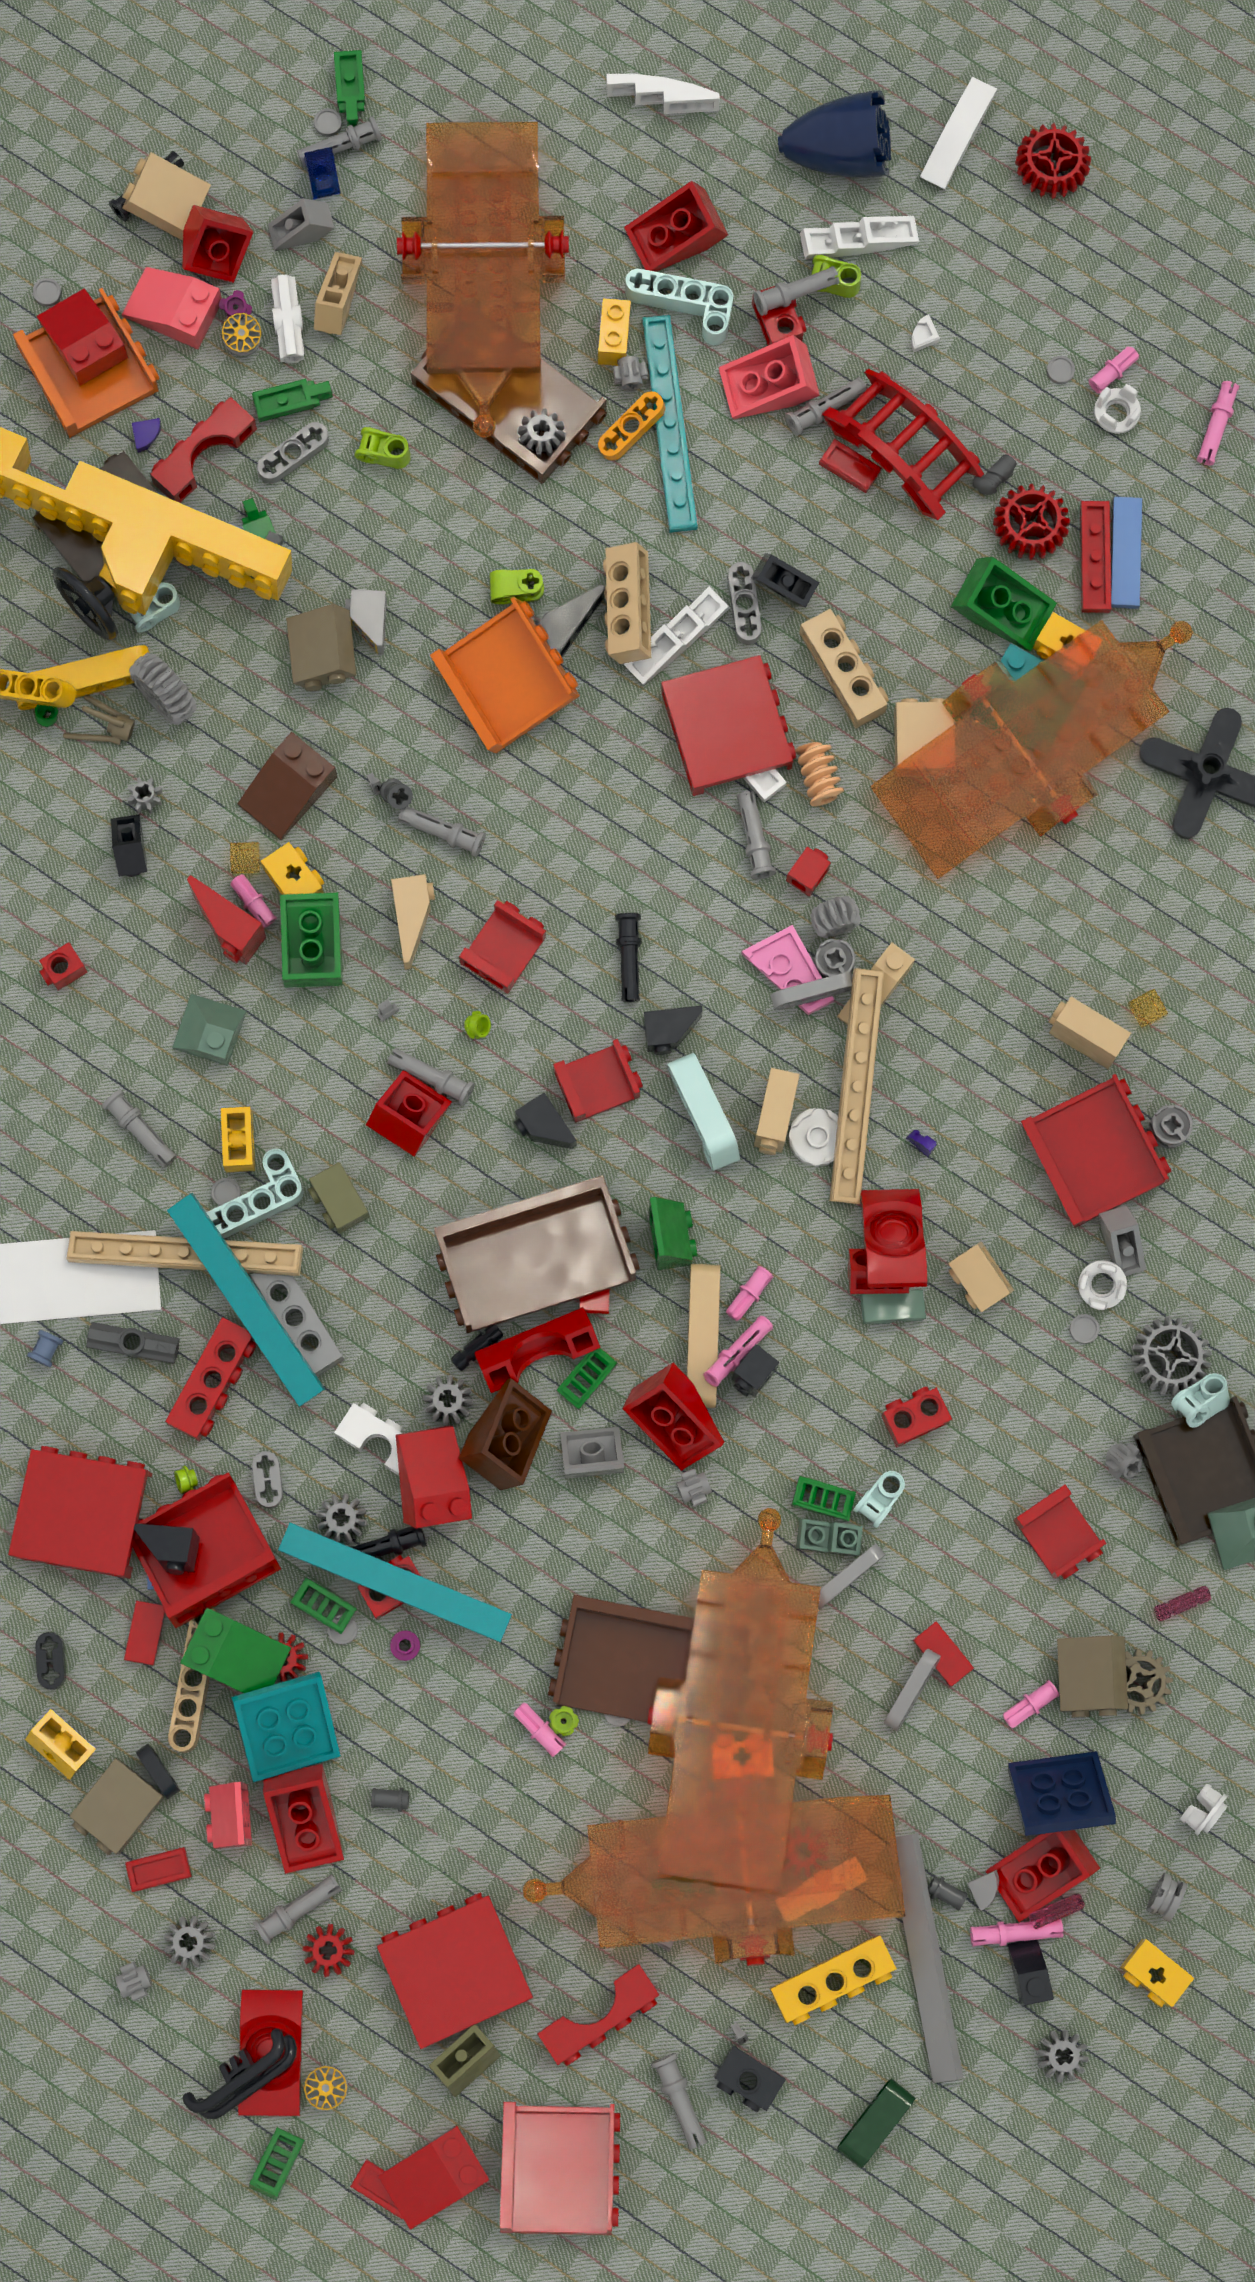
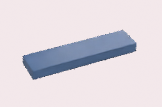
(1126, 552)

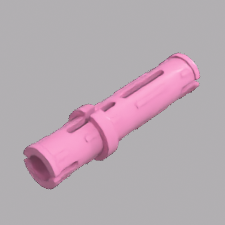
(1220, 413)
(717, 1371)
(1007, 1933)

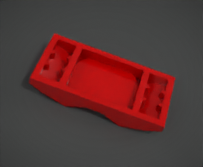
(893, 1238)
(259, 2015)

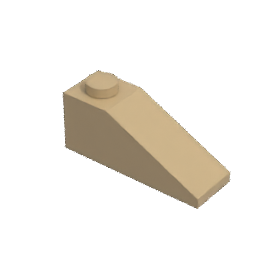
(337, 293)
(412, 911)
(895, 965)

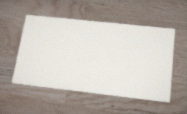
(43, 1285)

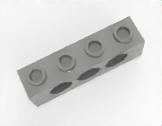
(326, 1353)

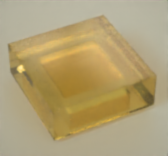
(245, 857)
(1148, 1008)

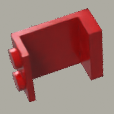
(504, 946)
(598, 1081)
(1059, 1533)

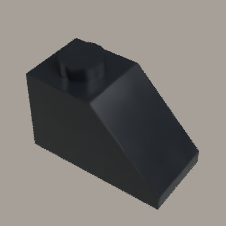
(128, 845)
(669, 1027)
(543, 1123)
(172, 1546)
(1030, 1972)

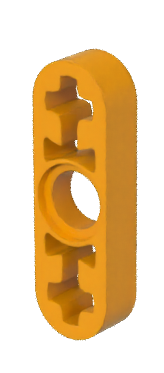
(631, 414)

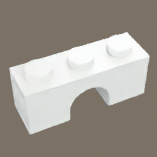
(362, 1425)

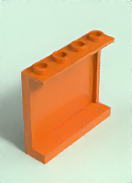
(100, 397)
(506, 676)

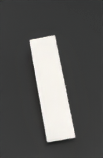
(672, 93)
(958, 133)
(861, 237)
(679, 634)

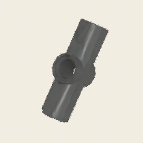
(114, 1340)

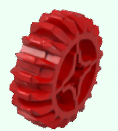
(1073, 158)
(1015, 507)

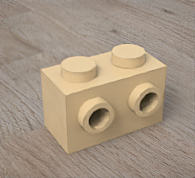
(980, 1277)

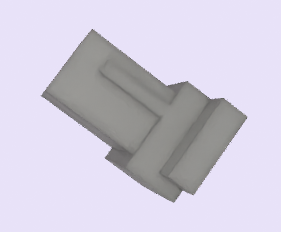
(374, 783)
(386, 1010)
(739, 2034)

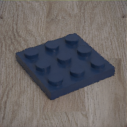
(1061, 1793)

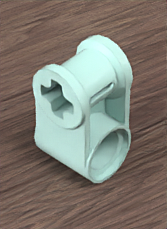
(157, 610)
(1201, 1400)
(879, 1499)

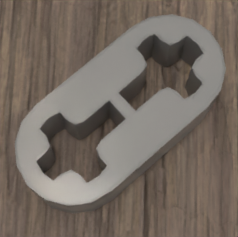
(260, 1480)

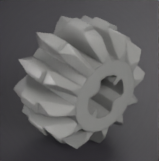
(531, 428)
(835, 917)
(457, 1395)
(349, 1511)
(185, 1951)
(1062, 2067)

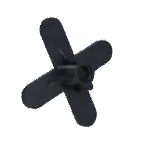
(1189, 767)

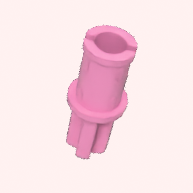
(1113, 369)
(252, 900)
(749, 1293)
(1031, 1704)
(539, 1729)

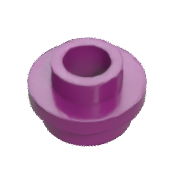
(405, 1655)

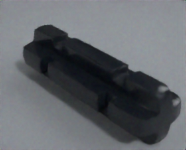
(462, 1359)

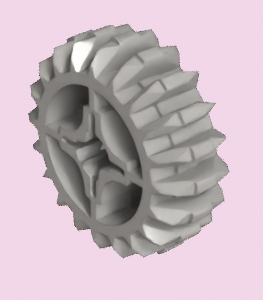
(163, 688)
(1159, 1354)

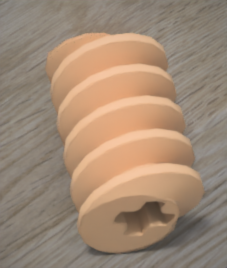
(818, 773)

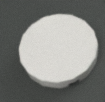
(814, 1136)

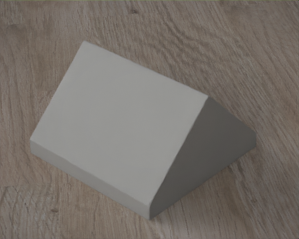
(592, 1452)

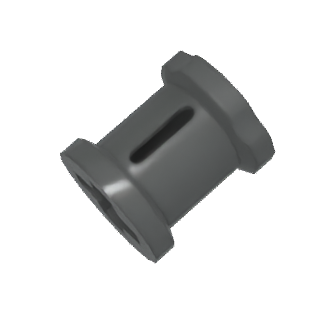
(393, 786)

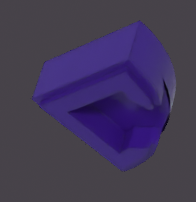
(146, 433)
(924, 1144)

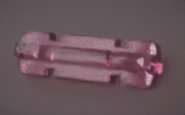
(1182, 1603)
(1056, 1911)

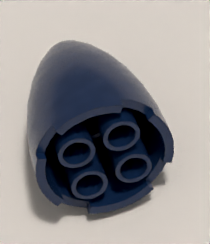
(841, 137)

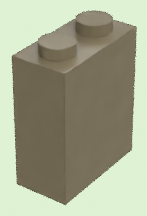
(321, 647)
(1092, 1675)
(116, 1807)

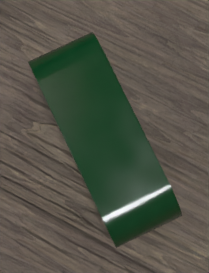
(876, 2123)

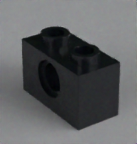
(785, 580)
(754, 1371)
(767, 2084)

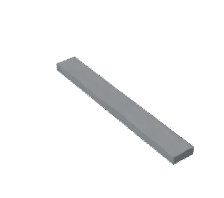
(927, 1964)

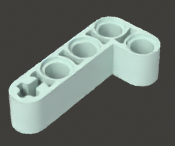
(677, 300)
(705, 1111)
(272, 1190)

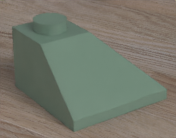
(209, 1029)
(1234, 1533)

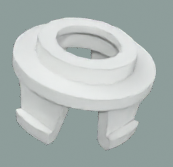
(1124, 397)
(1107, 1300)
(1200, 1820)

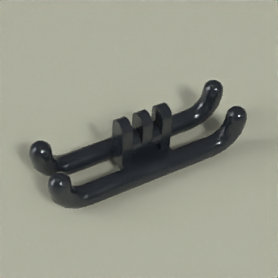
(245, 2077)

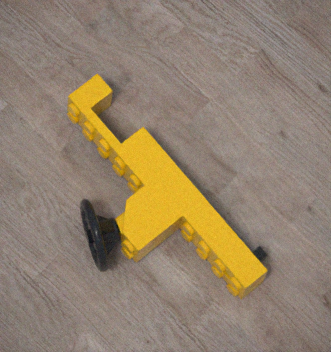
(138, 537)

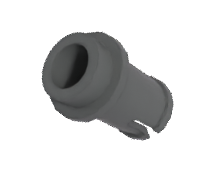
(390, 1799)
(946, 1892)

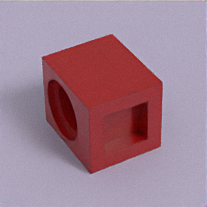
(809, 870)
(63, 954)

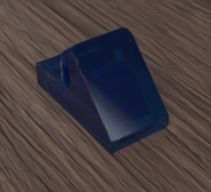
(322, 173)

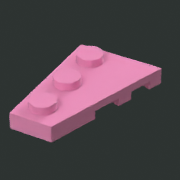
(786, 964)

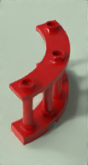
(888, 453)

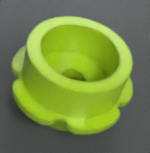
(477, 1025)
(185, 1479)
(571, 1718)

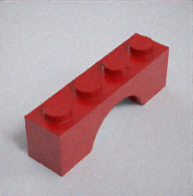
(226, 426)
(565, 1335)
(566, 2038)

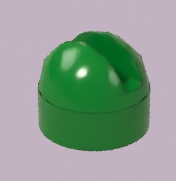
(40, 714)

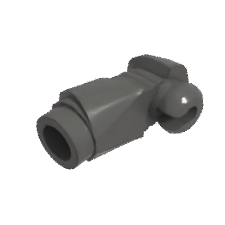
(995, 475)

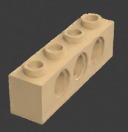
(636, 642)
(858, 708)

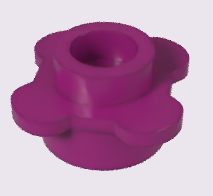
(235, 299)

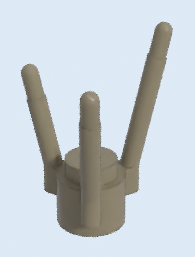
(119, 724)

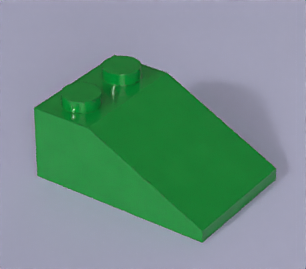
(1003, 603)
(311, 940)
(670, 1233)
(234, 1653)

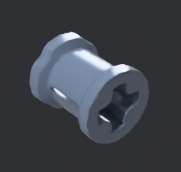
(45, 1348)

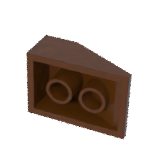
(287, 786)
(506, 1436)

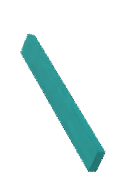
(670, 427)
(246, 1299)
(395, 1582)

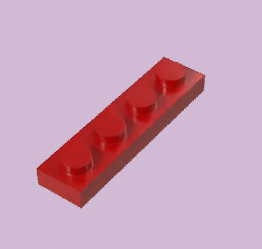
(1095, 556)

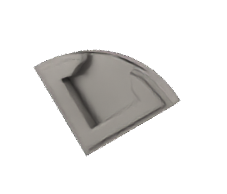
(985, 1889)

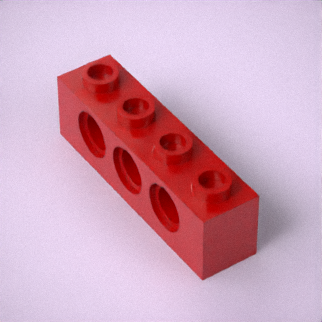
(225, 1335)

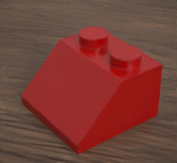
(214, 243)
(408, 1113)

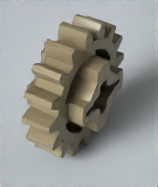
(1146, 1694)

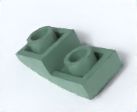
(892, 1307)
(829, 1537)

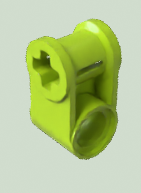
(844, 270)
(377, 446)
(514, 583)

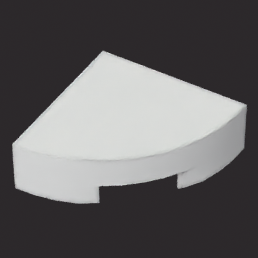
(924, 334)

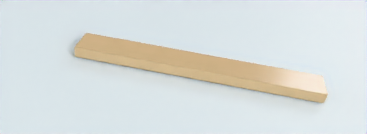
(856, 1086)
(178, 1254)

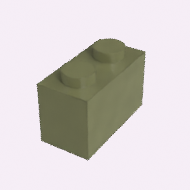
(338, 1198)
(464, 2060)

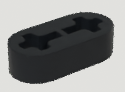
(58, 1661)
(157, 1771)

